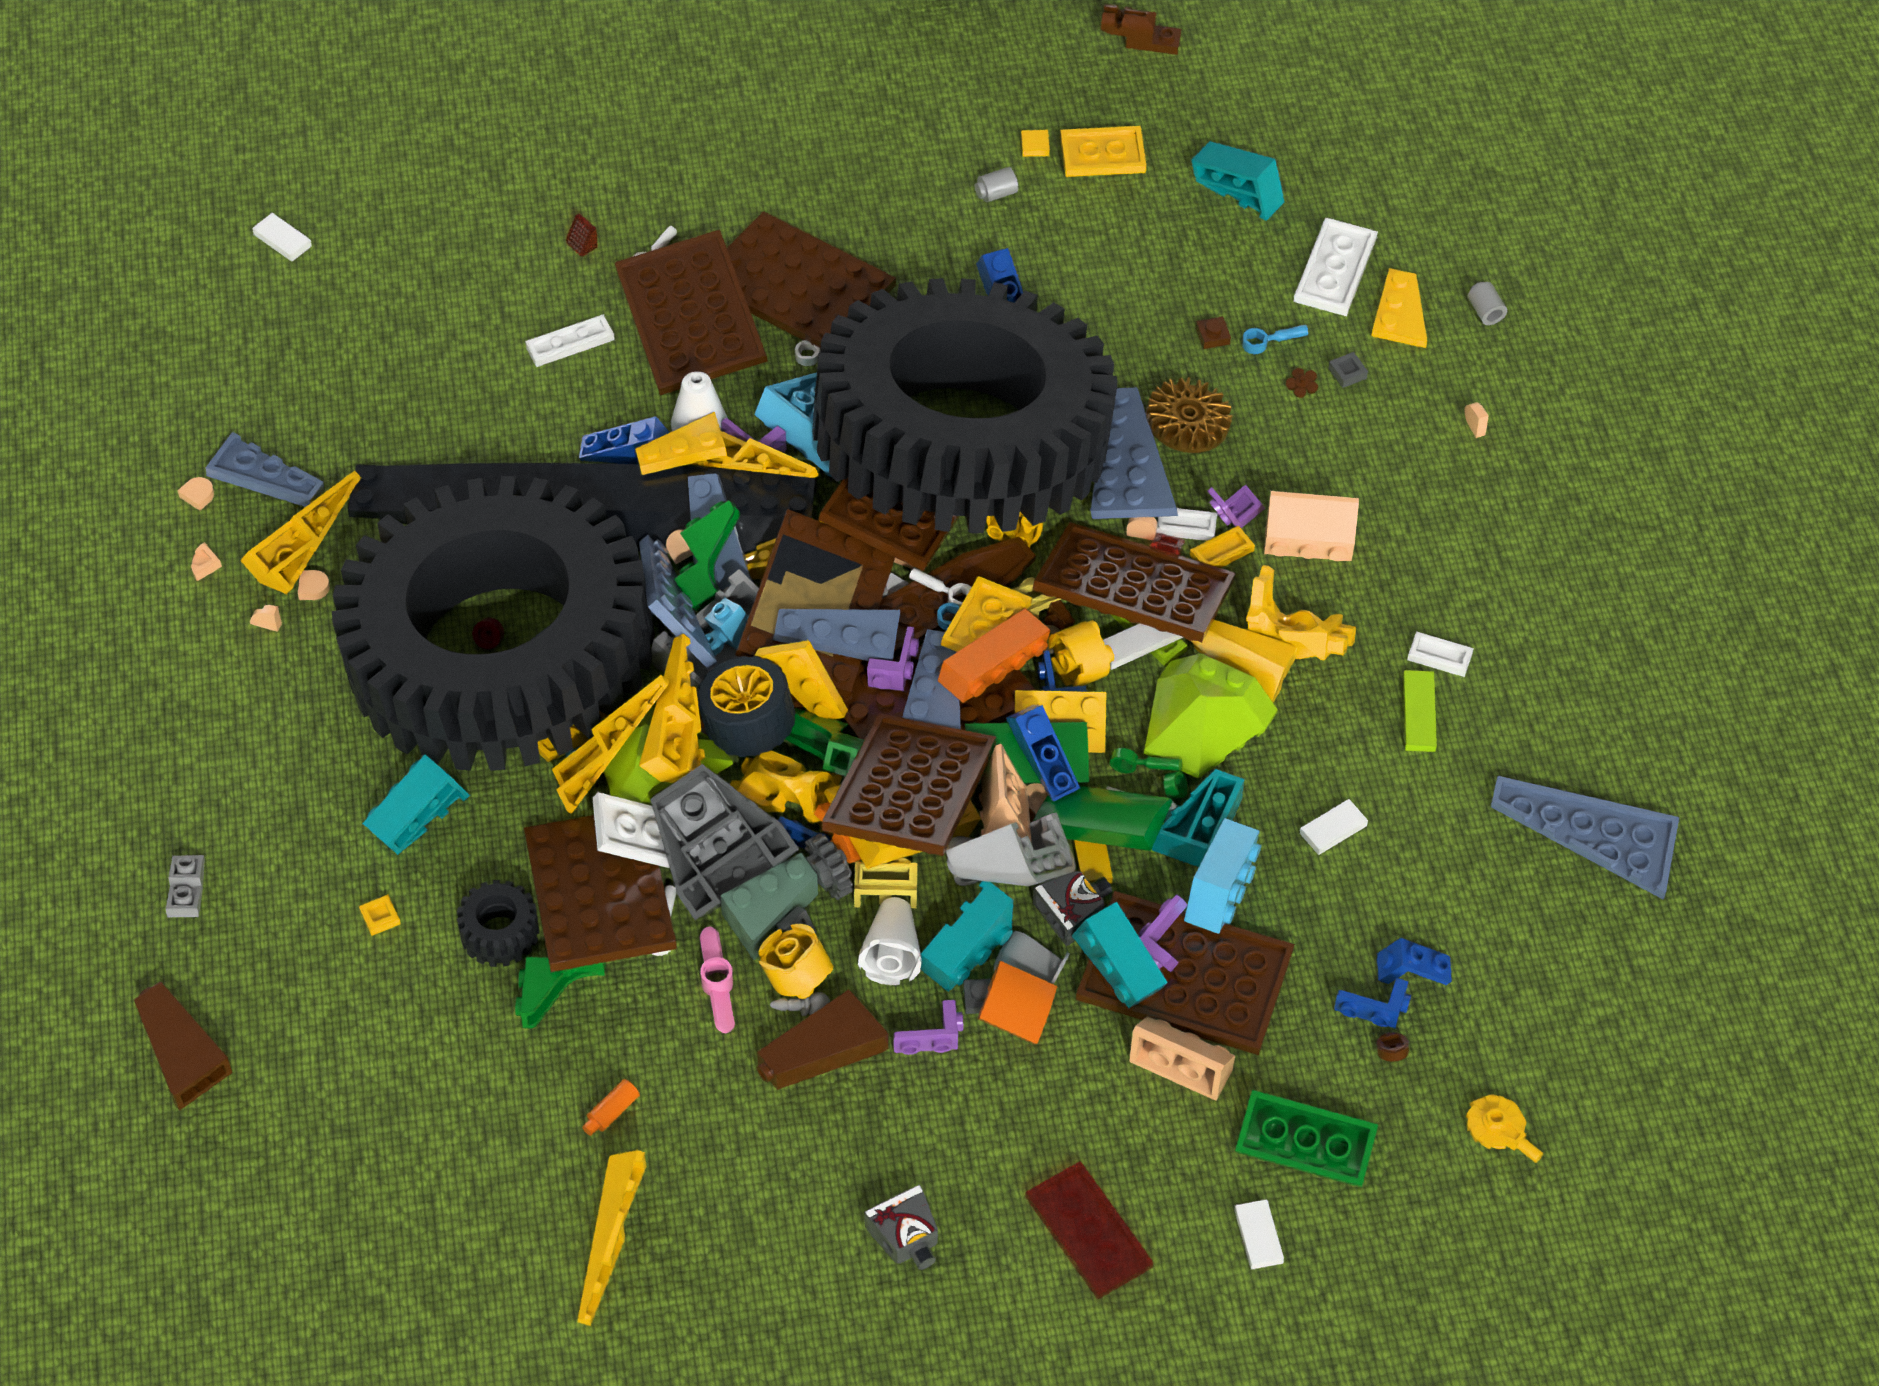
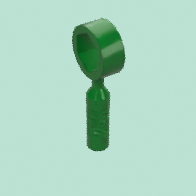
(1131, 761)
(1175, 785)

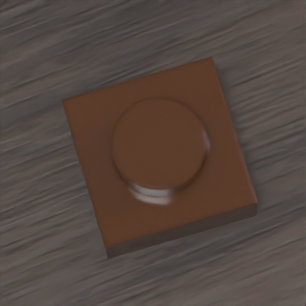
(1213, 332)
(1058, 616)

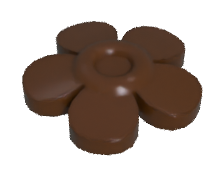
(1302, 382)

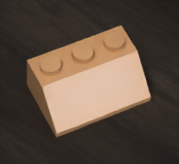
(1311, 526)
(1003, 795)
(1181, 1057)

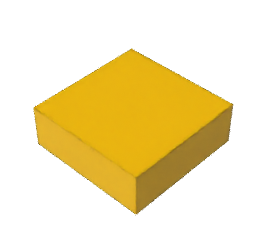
(1035, 143)
(379, 915)

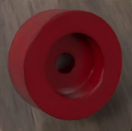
(488, 633)

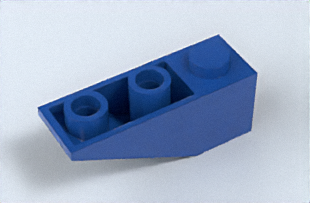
(1000, 269)
(620, 442)
(1043, 751)

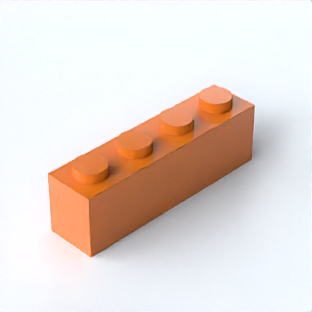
(994, 655)

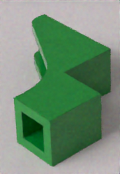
(706, 540)
(826, 740)
(544, 987)

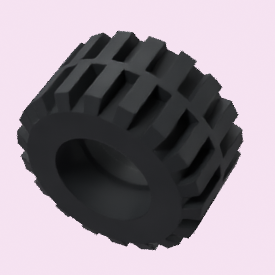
(501, 944)

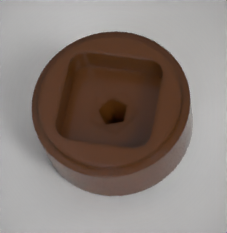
(1392, 1046)

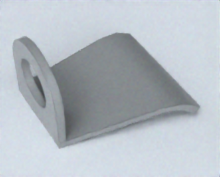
(1031, 957)

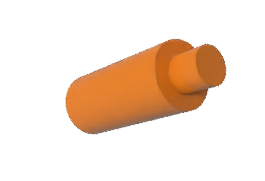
(611, 1107)

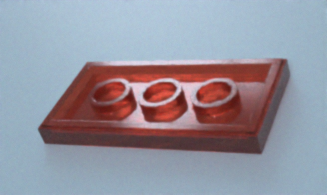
(1089, 1230)

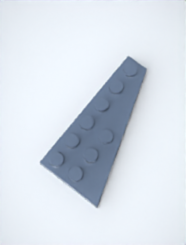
(1133, 474)
(668, 600)
(1613, 835)

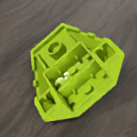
(1205, 713)
(634, 783)

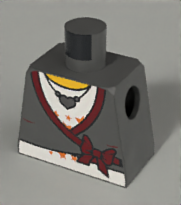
(1069, 902)
(904, 1227)

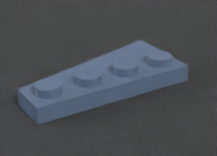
(254, 470)
(703, 494)
(840, 631)
(927, 697)

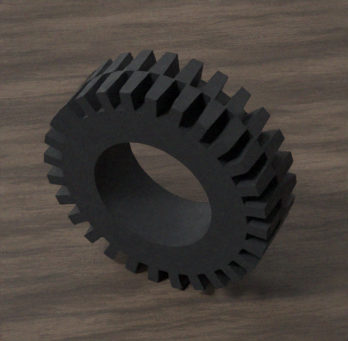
(954, 462)
(507, 695)

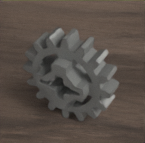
(829, 866)

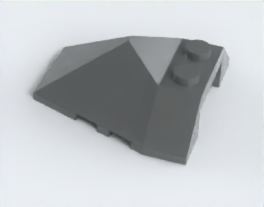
(715, 838)

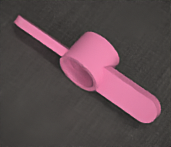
(720, 990)

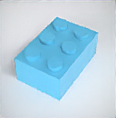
(1222, 876)

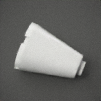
(696, 400)
(891, 944)

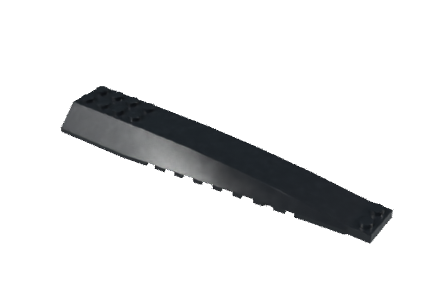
(644, 503)

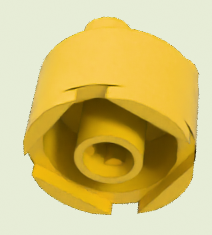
(1080, 654)
(795, 961)

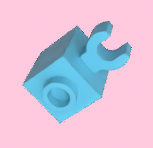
(728, 624)

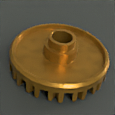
(1188, 416)

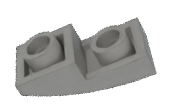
(186, 886)

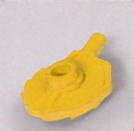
(1499, 1124)

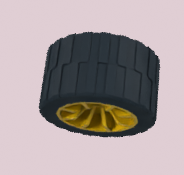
(746, 706)

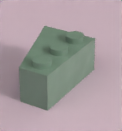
(767, 899)

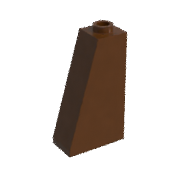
(823, 1042)
(182, 1048)

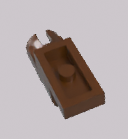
(1140, 29)

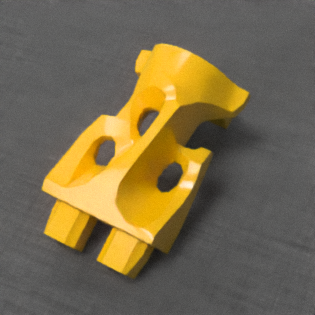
(1300, 628)
(772, 787)

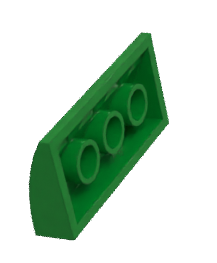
(1072, 738)
(1109, 816)
(1306, 1138)

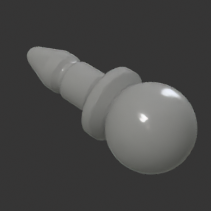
(808, 1005)

